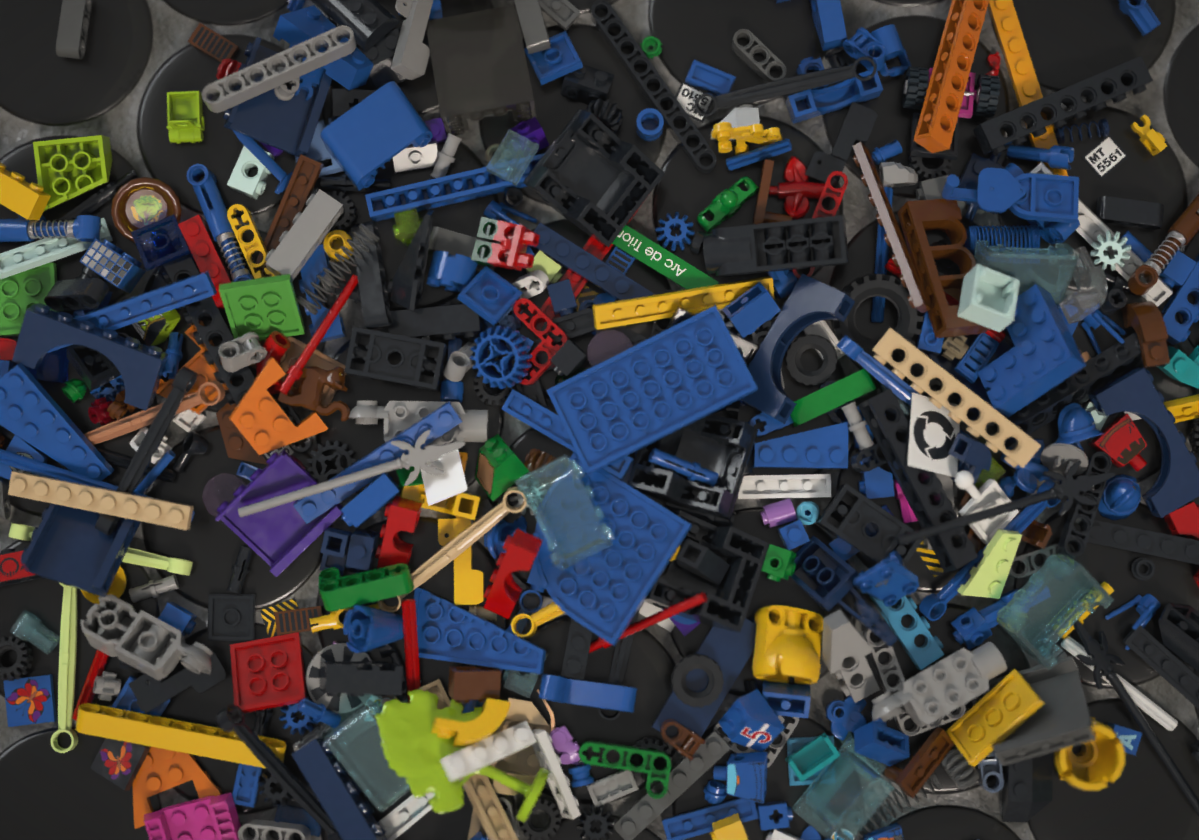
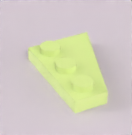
(992, 572)

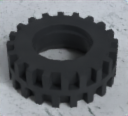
(883, 286)

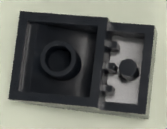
(94, 366)

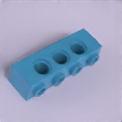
(932, 646)

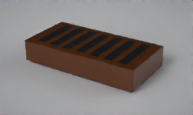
(212, 43)
(296, 620)

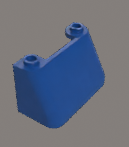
(374, 133)

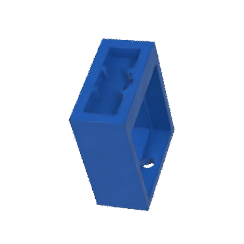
(370, 500)

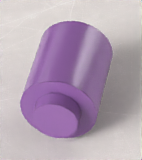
(778, 513)

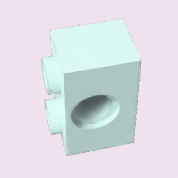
(239, 178)

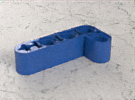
(1050, 231)
(587, 693)

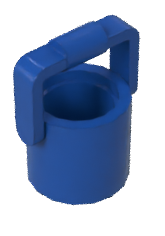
(890, 38)

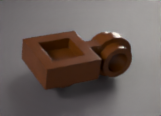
(119, 408)

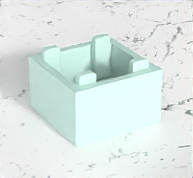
(988, 298)

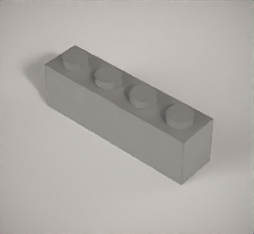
(305, 235)

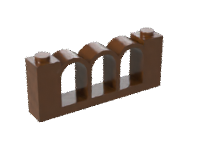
(942, 216)

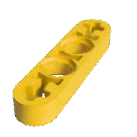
(248, 248)

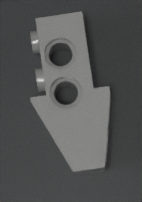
(845, 655)

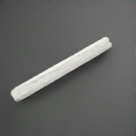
(1139, 698)

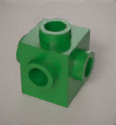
(786, 563)

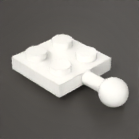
(986, 497)

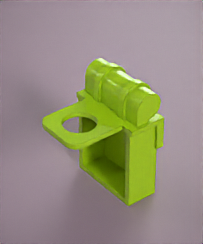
(185, 117)

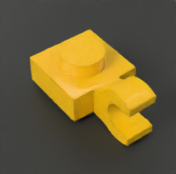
(1150, 138)

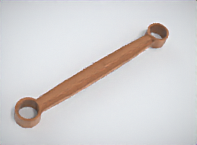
(145, 418)

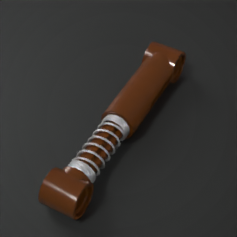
(1178, 235)

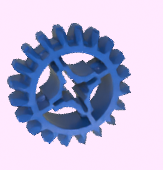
(492, 340)

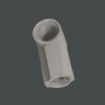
(459, 363)

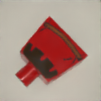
(1122, 443)

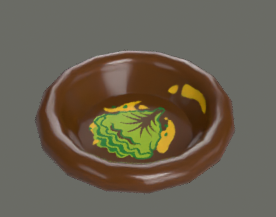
(143, 203)

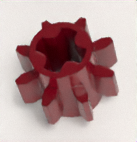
(99, 412)

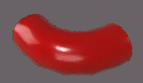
(276, 346)

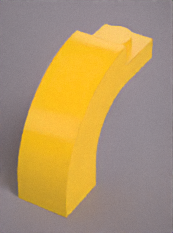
(458, 505)

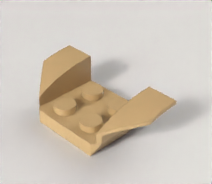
(523, 763)

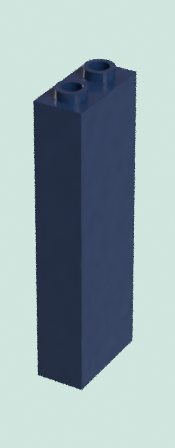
(731, 653)

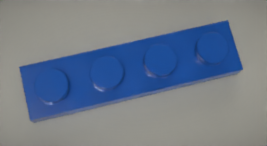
(700, 820)

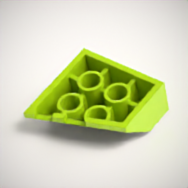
(72, 166)

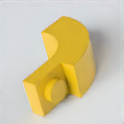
(473, 731)

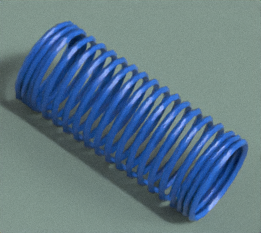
(1031, 236)

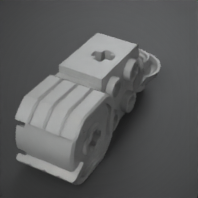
(141, 639)

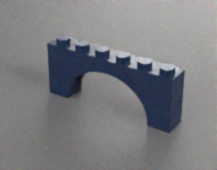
(806, 305)
(137, 363)
(1178, 474)

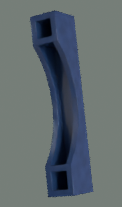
(587, 265)

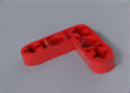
(546, 343)

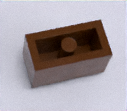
(474, 683)

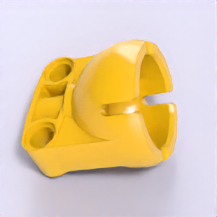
(787, 645)
(1095, 764)

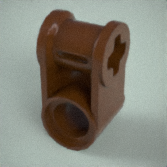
(684, 741)

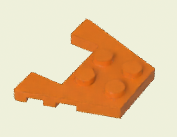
(202, 368)
(264, 421)
(163, 771)

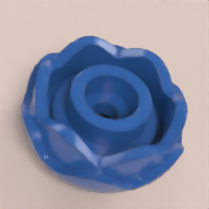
(1007, 485)

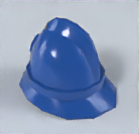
(1075, 424)
(1119, 497)

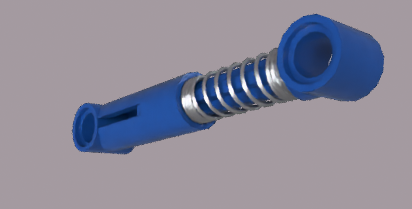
(217, 219)
(83, 228)

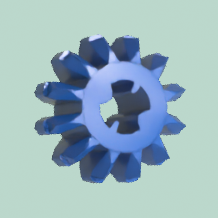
(665, 231)
(292, 721)

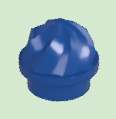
(715, 792)

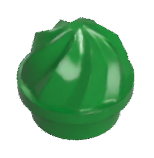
(74, 389)

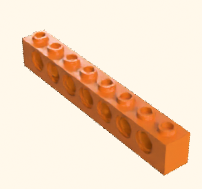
(950, 74)

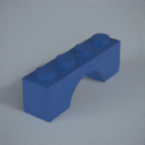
(822, 101)
(309, 273)
(876, 482)

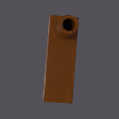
(760, 215)
(922, 764)

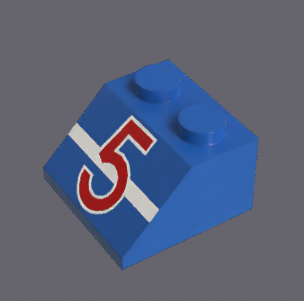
(751, 722)

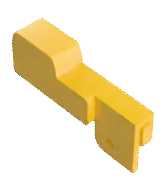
(467, 581)

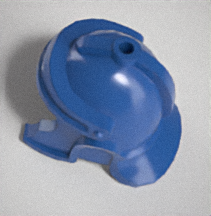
(496, 536)

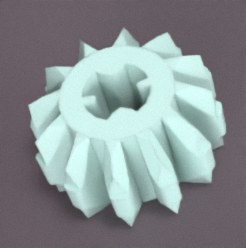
(1116, 244)

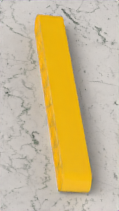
(170, 734)

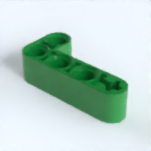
(833, 396)
(363, 587)
(624, 762)

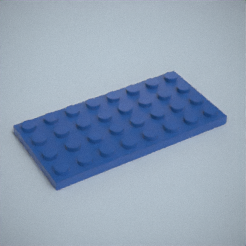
(652, 390)

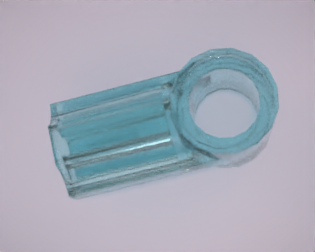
(29, 628)

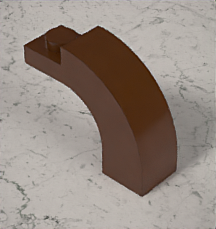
(1150, 330)

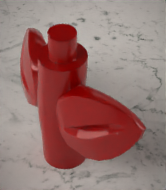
(796, 189)

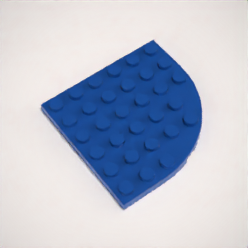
(613, 583)

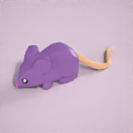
(563, 741)

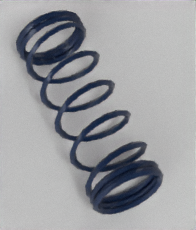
(1104, 123)

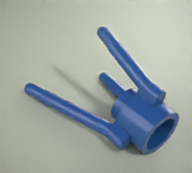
(498, 212)
(1095, 320)
(1145, 607)

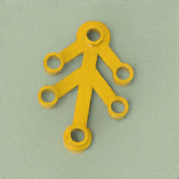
(754, 133)

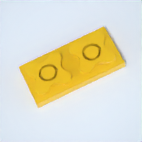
(994, 717)

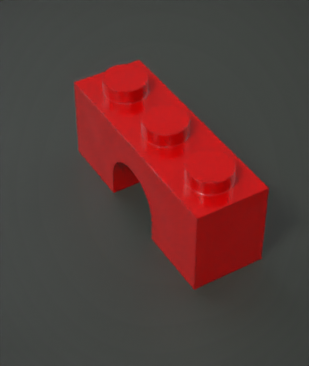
(402, 516)

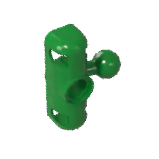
(727, 204)

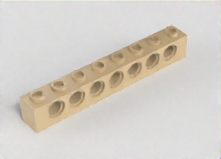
(1025, 446)

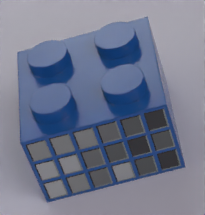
(109, 263)

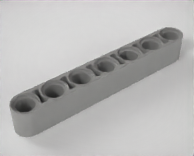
(273, 79)

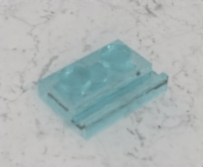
(512, 157)

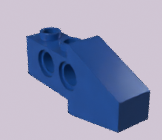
(829, 23)

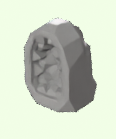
(897, 175)

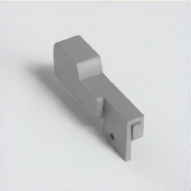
(410, 53)

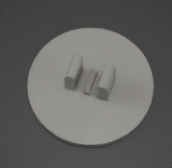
(1062, 456)

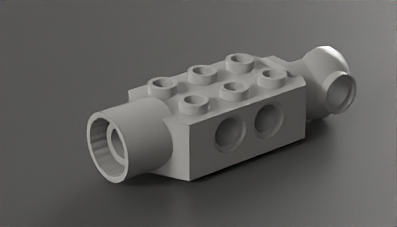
(403, 414)
(942, 686)

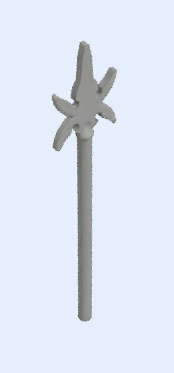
(417, 458)

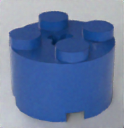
(451, 271)

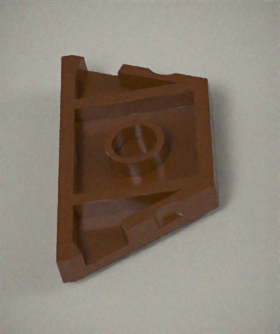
(235, 443)

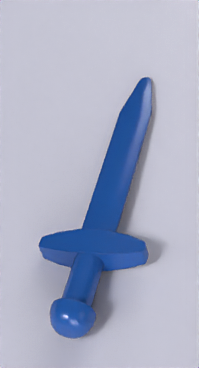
(266, 160)

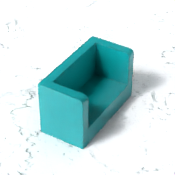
(813, 757)

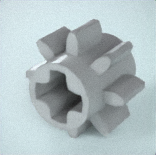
(106, 686)

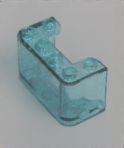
(566, 512)
(1050, 606)
(359, 751)

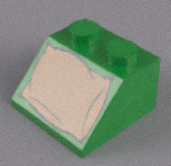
(498, 467)

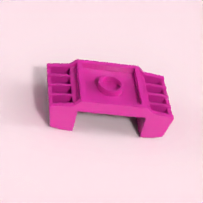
(195, 820)

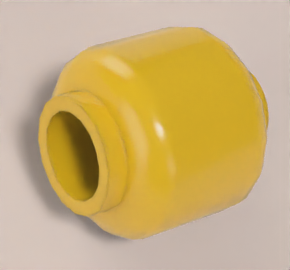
(333, 242)

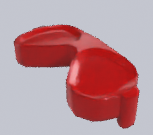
(994, 61)

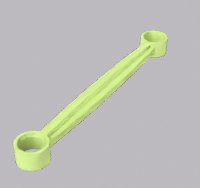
(132, 556)
(67, 668)

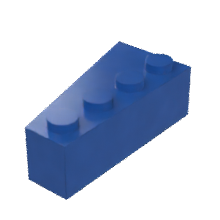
(310, 22)
(805, 450)

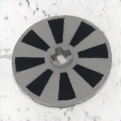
(345, 702)

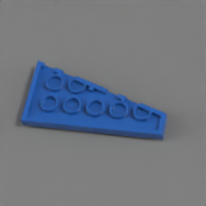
(40, 421)
(462, 637)

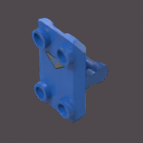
(887, 580)

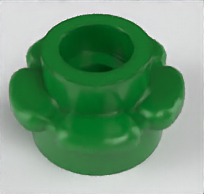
(651, 41)

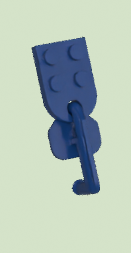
(1044, 195)

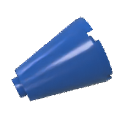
(371, 628)

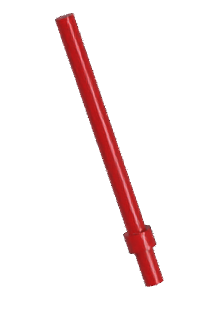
(295, 371)
(653, 619)

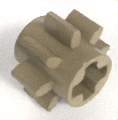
(954, 347)

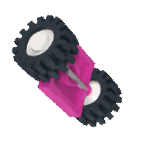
(976, 102)

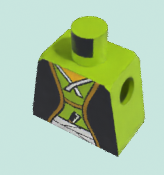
(157, 328)

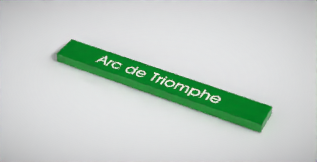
(661, 260)

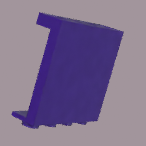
(278, 532)

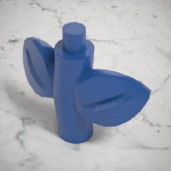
(1027, 477)

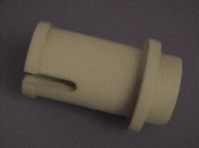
(482, 612)

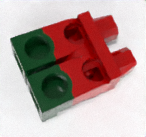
(512, 245)

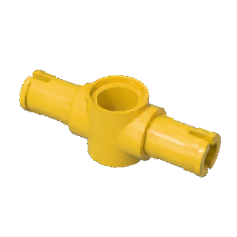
(332, 619)

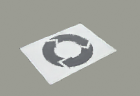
(931, 437)

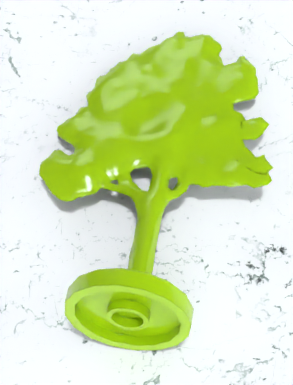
(418, 752)

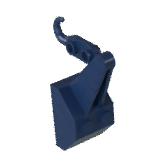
(828, 579)

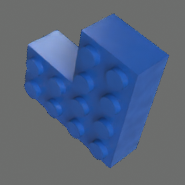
(1041, 355)

